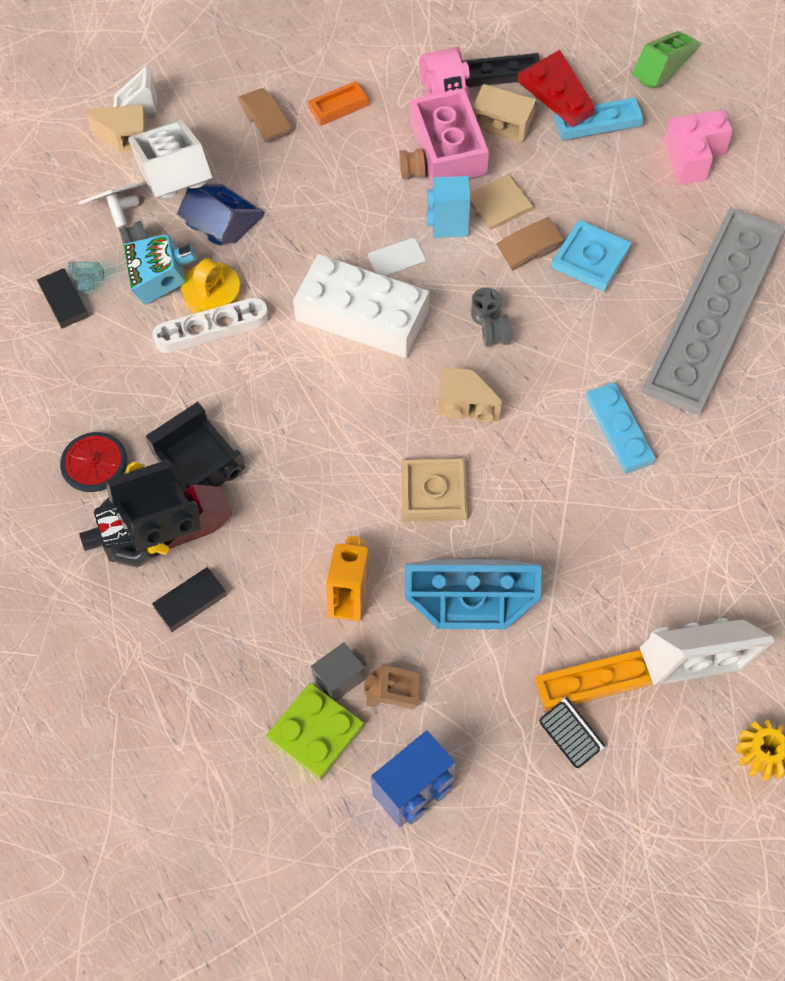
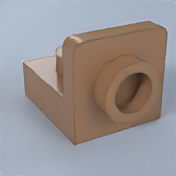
(392, 687)

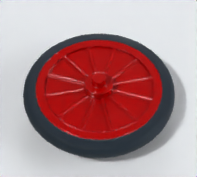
(92, 460)

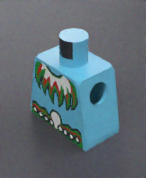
(156, 266)

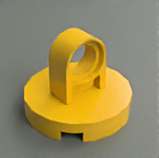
(210, 286)

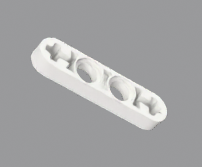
(212, 330)

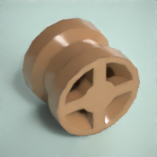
(412, 163)

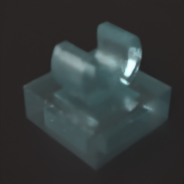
(85, 274)

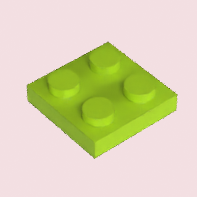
(315, 731)

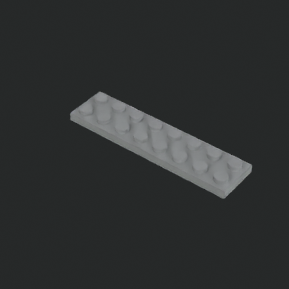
(713, 311)

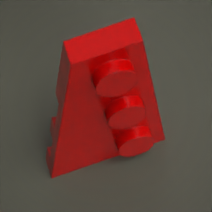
(558, 88)

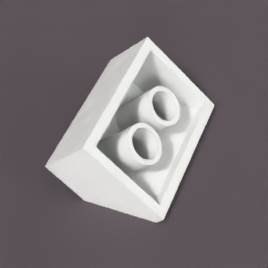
(703, 650)

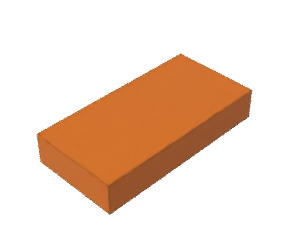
(338, 103)

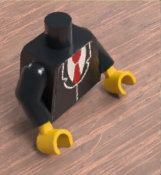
(114, 537)

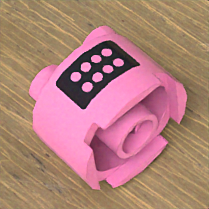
(443, 71)

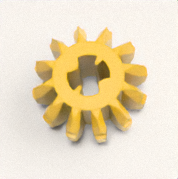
(753, 755)

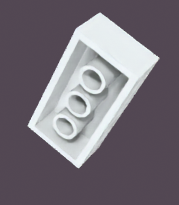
(170, 159)
(361, 305)

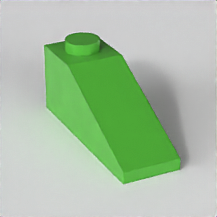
(663, 58)

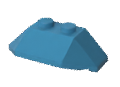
(472, 591)

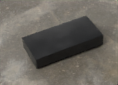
(62, 298)
(189, 599)

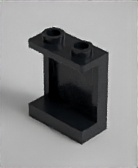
(195, 450)
(152, 505)

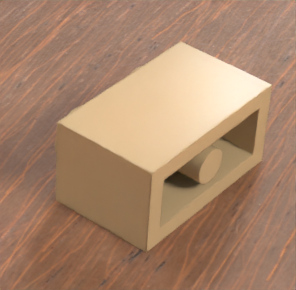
(504, 112)

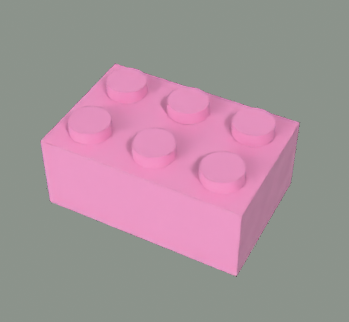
(449, 135)

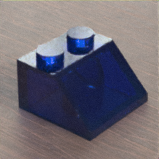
(218, 213)

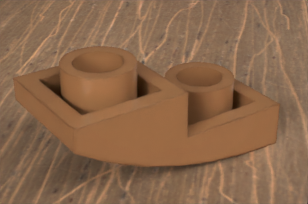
(266, 114)
(530, 241)

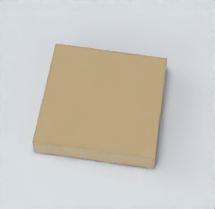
(433, 489)

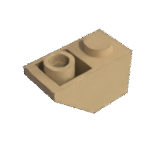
(117, 124)
(467, 396)

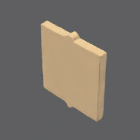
(499, 202)

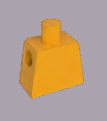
(347, 570)

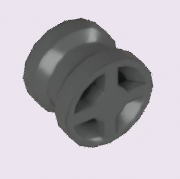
(133, 233)
(482, 300)
(496, 330)

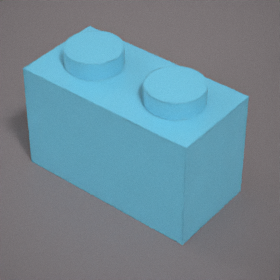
(449, 206)

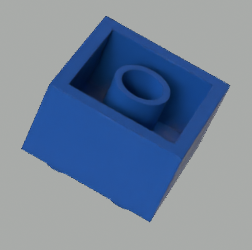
(414, 779)

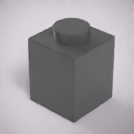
(339, 671)

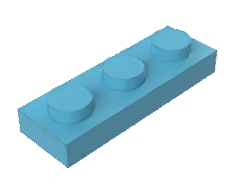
(606, 118)
(620, 428)

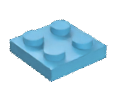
(591, 255)

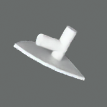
(118, 204)

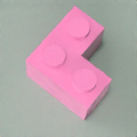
(694, 142)

